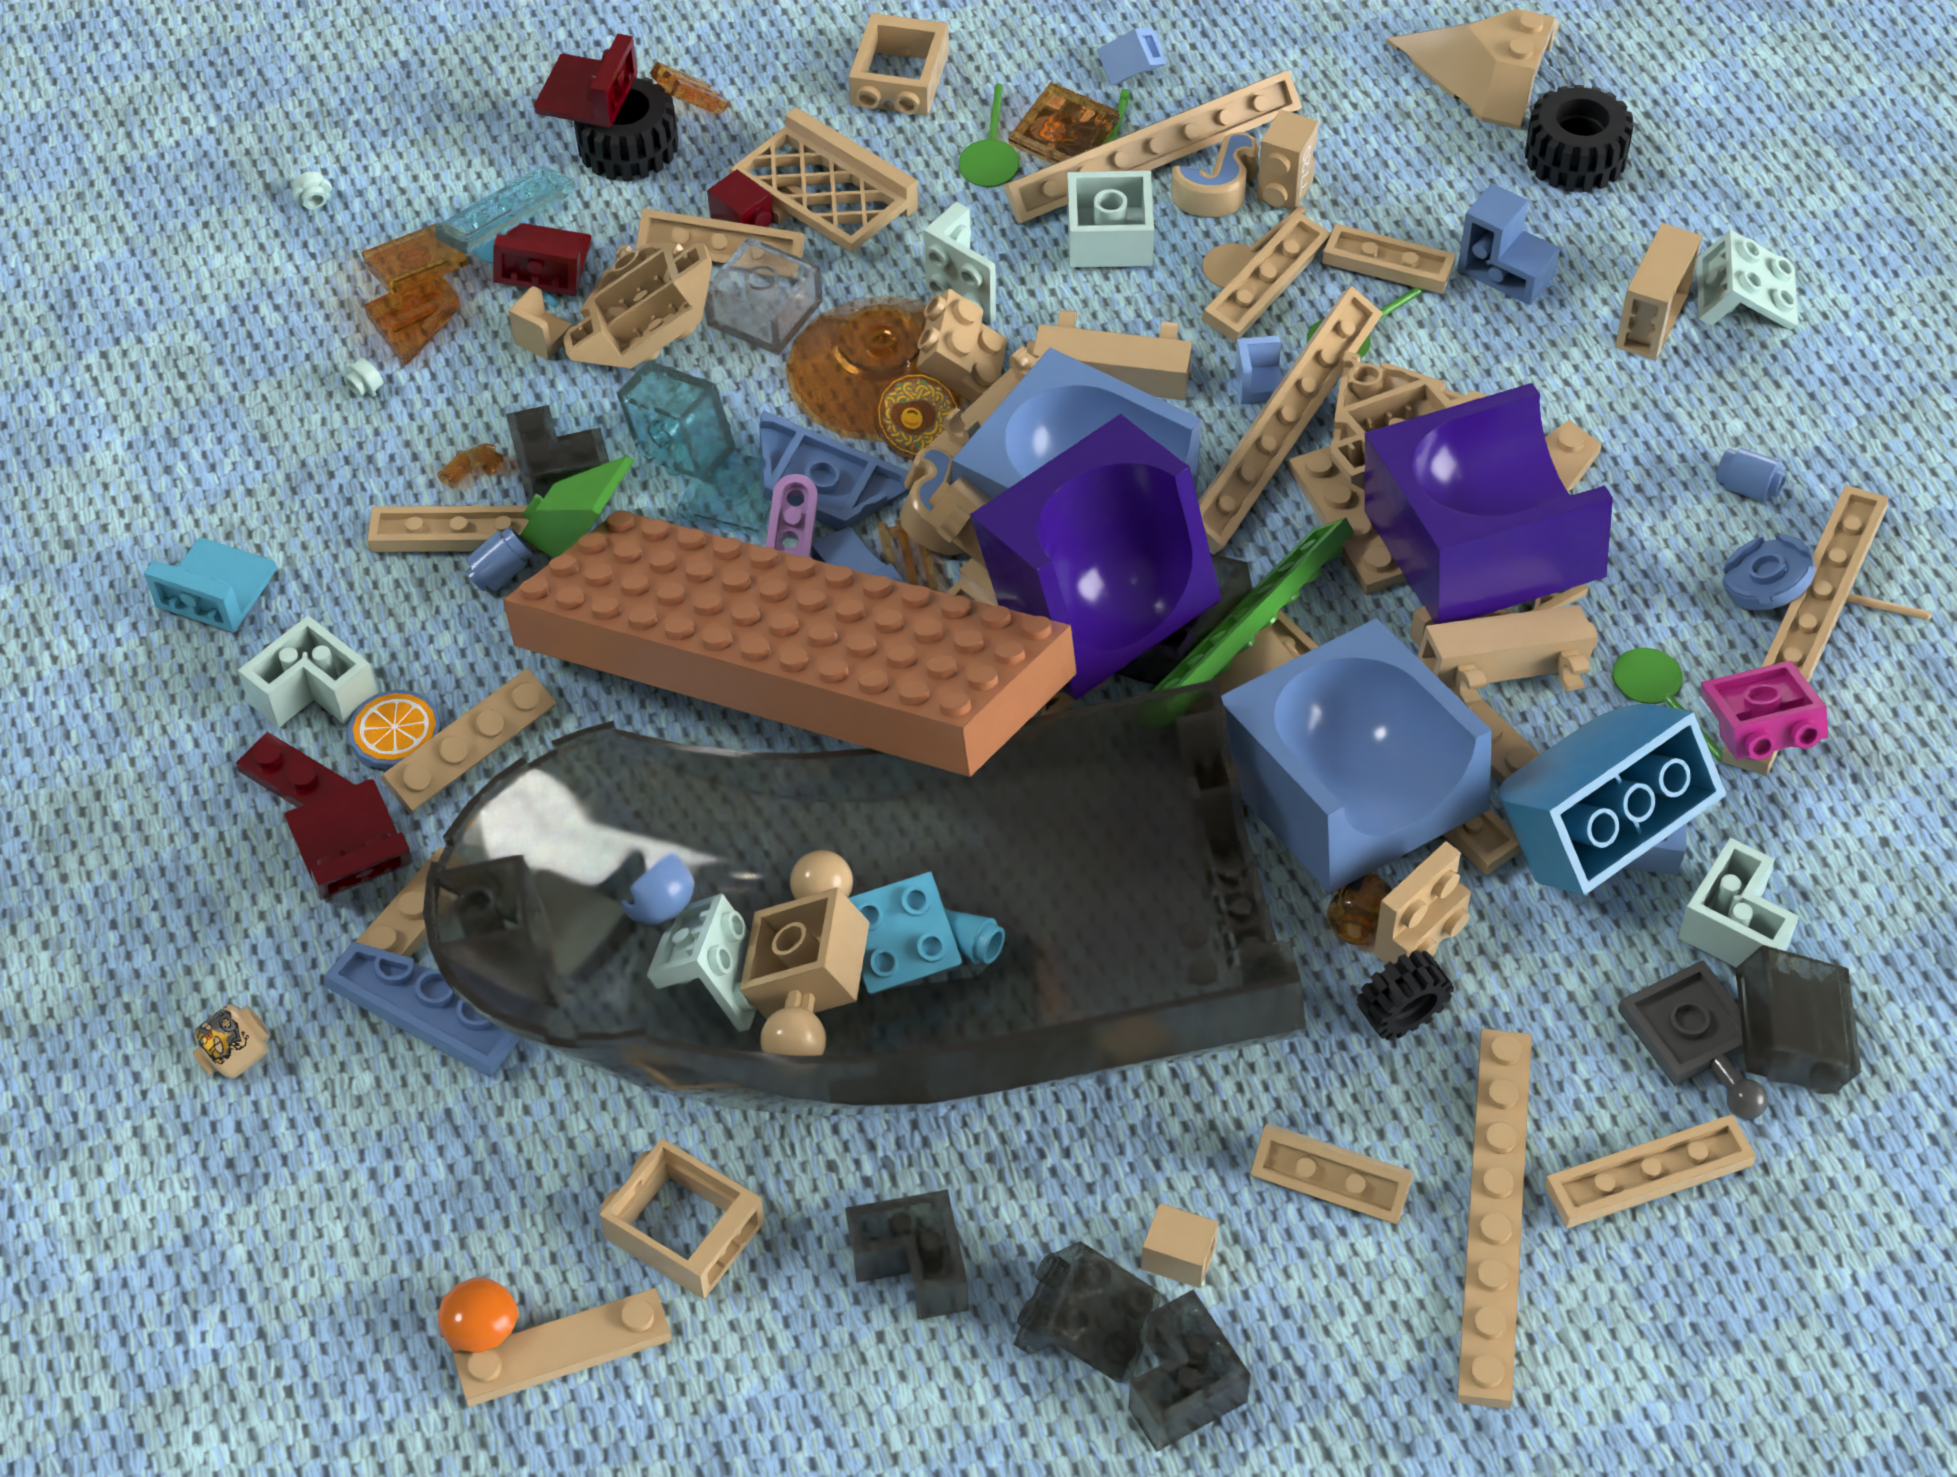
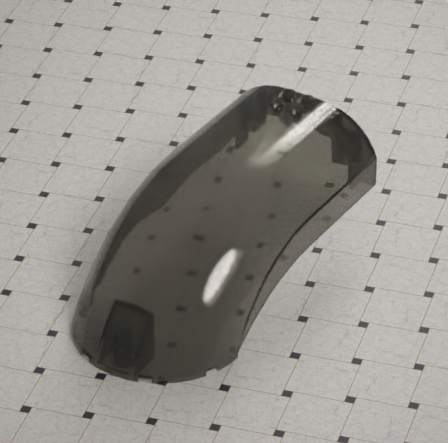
(1088, 836)

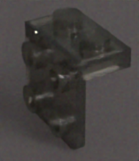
(1088, 1310)

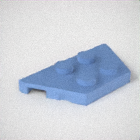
(846, 479)

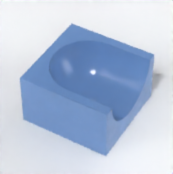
(1057, 408)
(1357, 754)

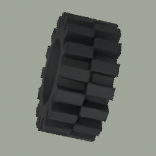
(1405, 995)

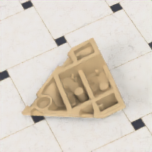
(1485, 61)
(641, 305)
(1378, 398)

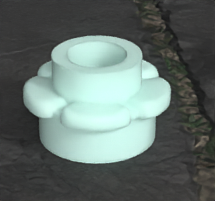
(311, 190)
(362, 377)

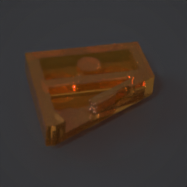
(413, 316)

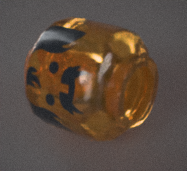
(1356, 909)

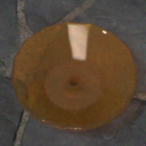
(849, 359)

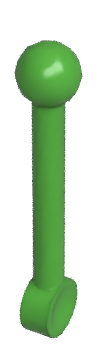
(1123, 102)

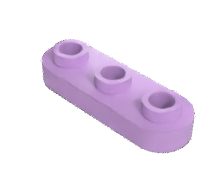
(790, 520)

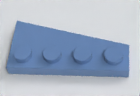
(419, 1004)

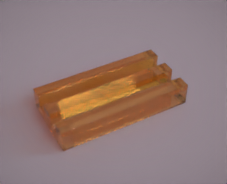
(688, 88)
(884, 535)

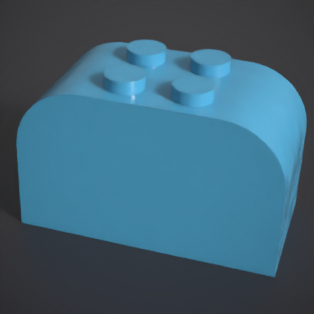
(1609, 794)

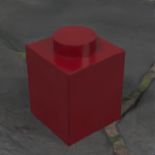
(740, 201)

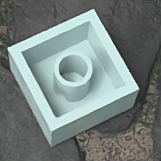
(1110, 219)

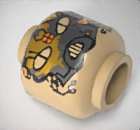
(231, 1041)

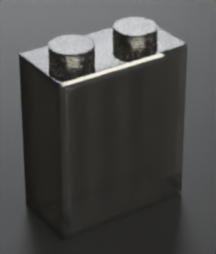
(1797, 1020)

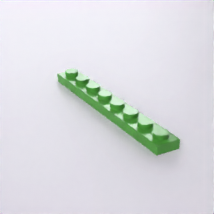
(1260, 606)

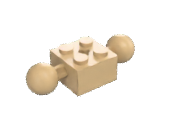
(805, 955)

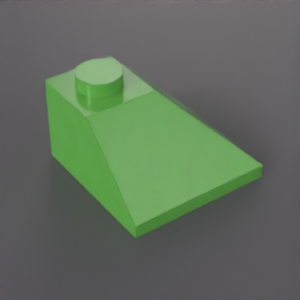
(571, 507)

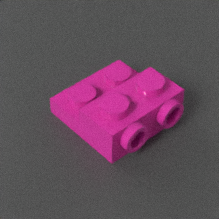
(1766, 710)

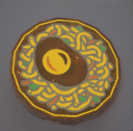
(912, 412)

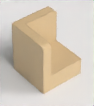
(536, 328)
(1179, 1245)

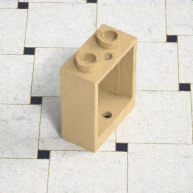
(903, 38)
(1658, 291)
(720, 1247)

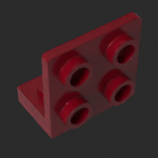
(590, 88)
(541, 258)
(347, 839)

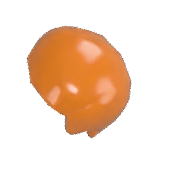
(477, 1315)

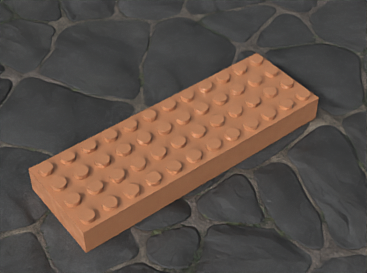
(795, 640)

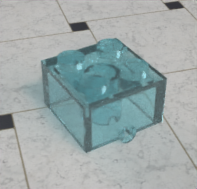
(676, 420)

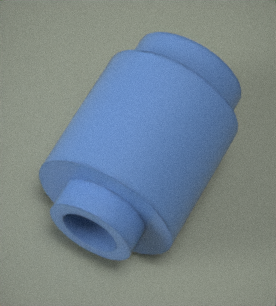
(1751, 474)
(498, 560)

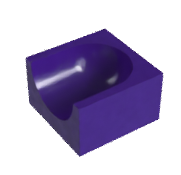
(1481, 509)
(1104, 545)

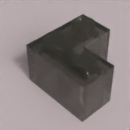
(549, 458)
(911, 1238)
(1196, 1377)

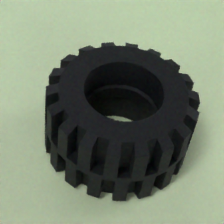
(639, 137)
(1579, 138)

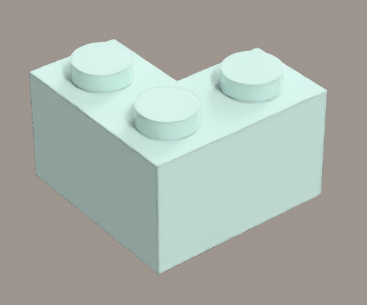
(307, 667)
(1728, 911)

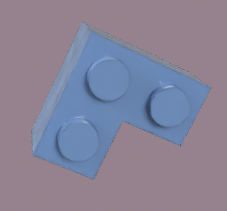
(1500, 250)

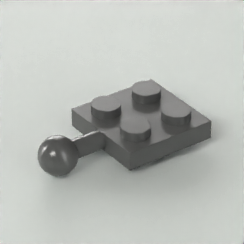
(1694, 1027)

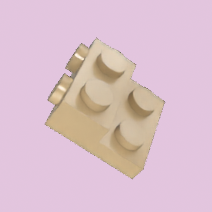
(959, 346)
(1423, 908)

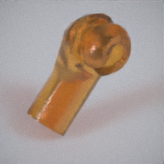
(469, 459)

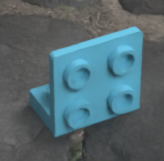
(211, 583)
(905, 933)

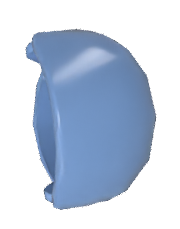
(660, 892)

